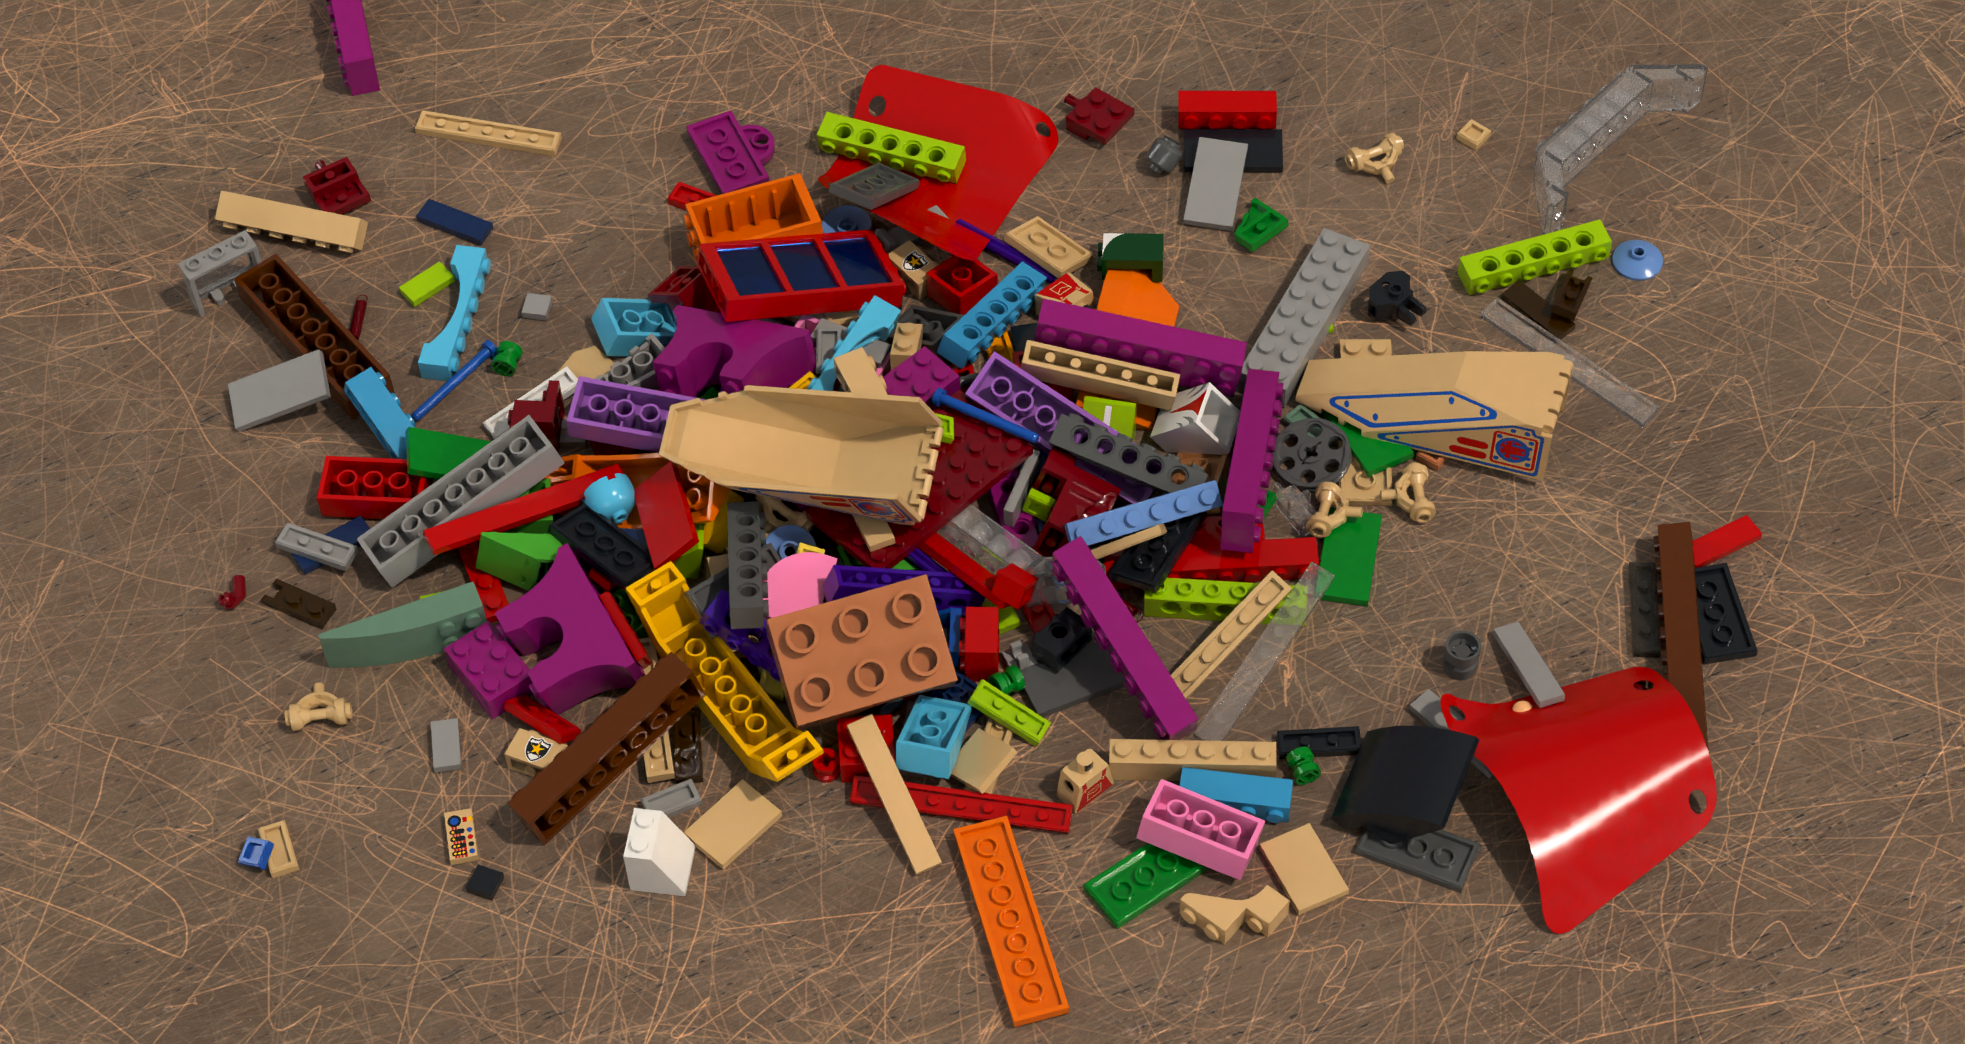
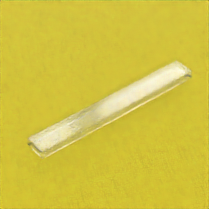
(1584, 372)
(1265, 654)

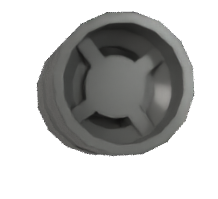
(1461, 655)

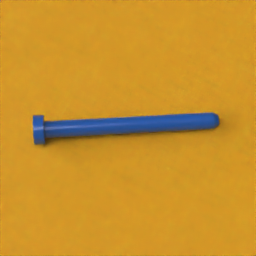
(489, 349)
(940, 397)

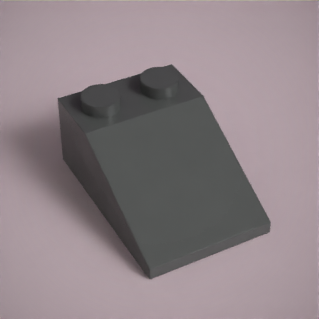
(934, 323)

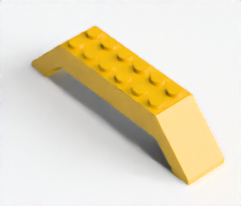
(733, 697)

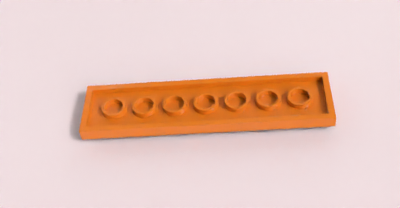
(1011, 921)

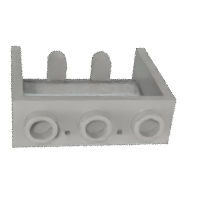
(217, 268)

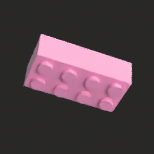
(1200, 829)

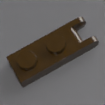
(1570, 296)
(300, 604)

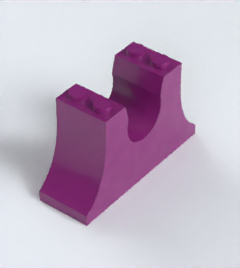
(731, 354)
(592, 648)

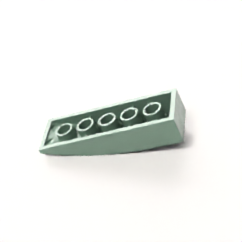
(405, 631)

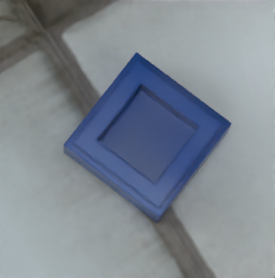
(256, 853)

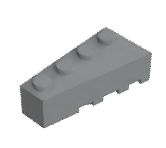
(638, 367)

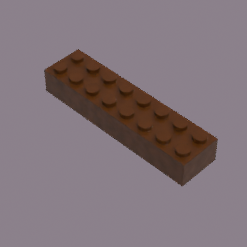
(306, 325)
(607, 748)

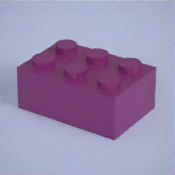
(488, 668)

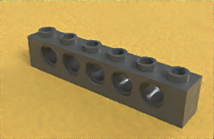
(1071, 425)
(746, 565)

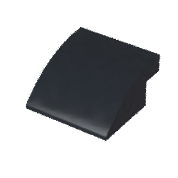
(1404, 781)

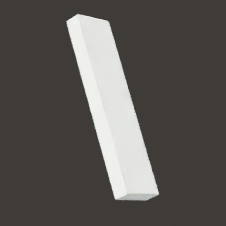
(498, 423)

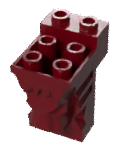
(1076, 496)

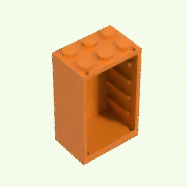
(754, 212)

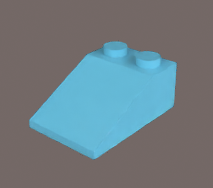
(628, 322)
(932, 736)

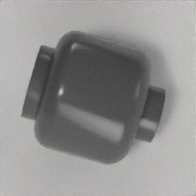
(1164, 154)

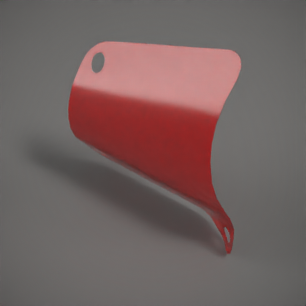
(999, 149)
(1595, 782)

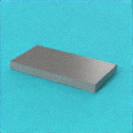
(1215, 184)
(279, 390)

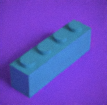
(380, 411)
(1255, 795)

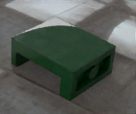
(1131, 252)

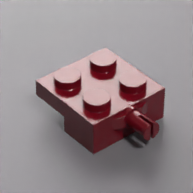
(1097, 116)
(336, 187)

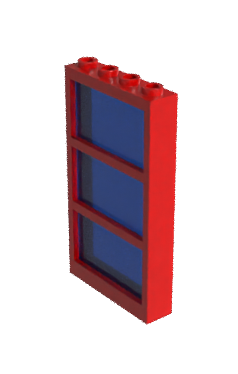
(798, 274)

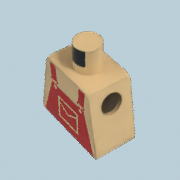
(1066, 290)
(1087, 777)

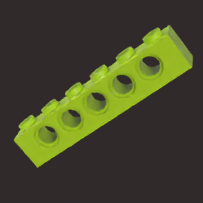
(836, 127)
(1534, 257)
(1199, 599)

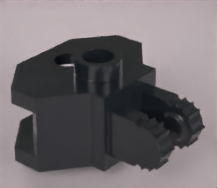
(1394, 299)

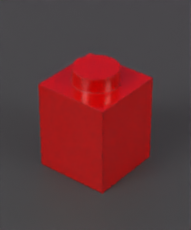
(1014, 585)

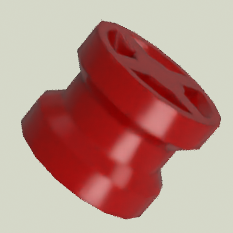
(827, 772)

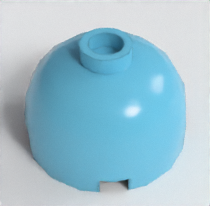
(611, 497)

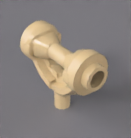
(1360, 160)
(1328, 495)
(1419, 508)
(797, 518)
(301, 713)

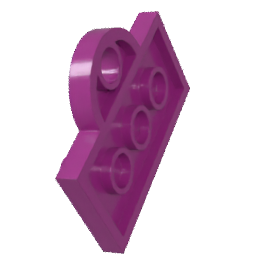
(732, 151)

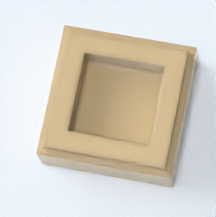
(1473, 134)

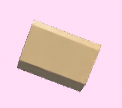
(588, 363)

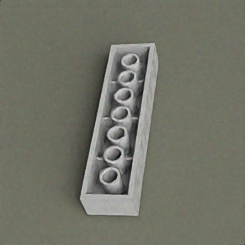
(1308, 310)
(485, 479)

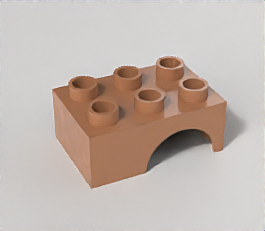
(860, 652)

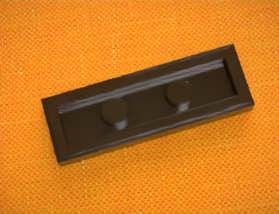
(1537, 309)
(688, 747)

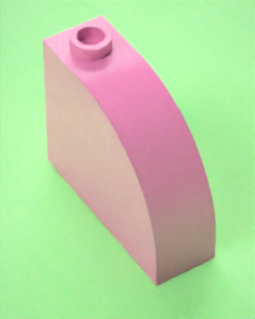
(797, 582)

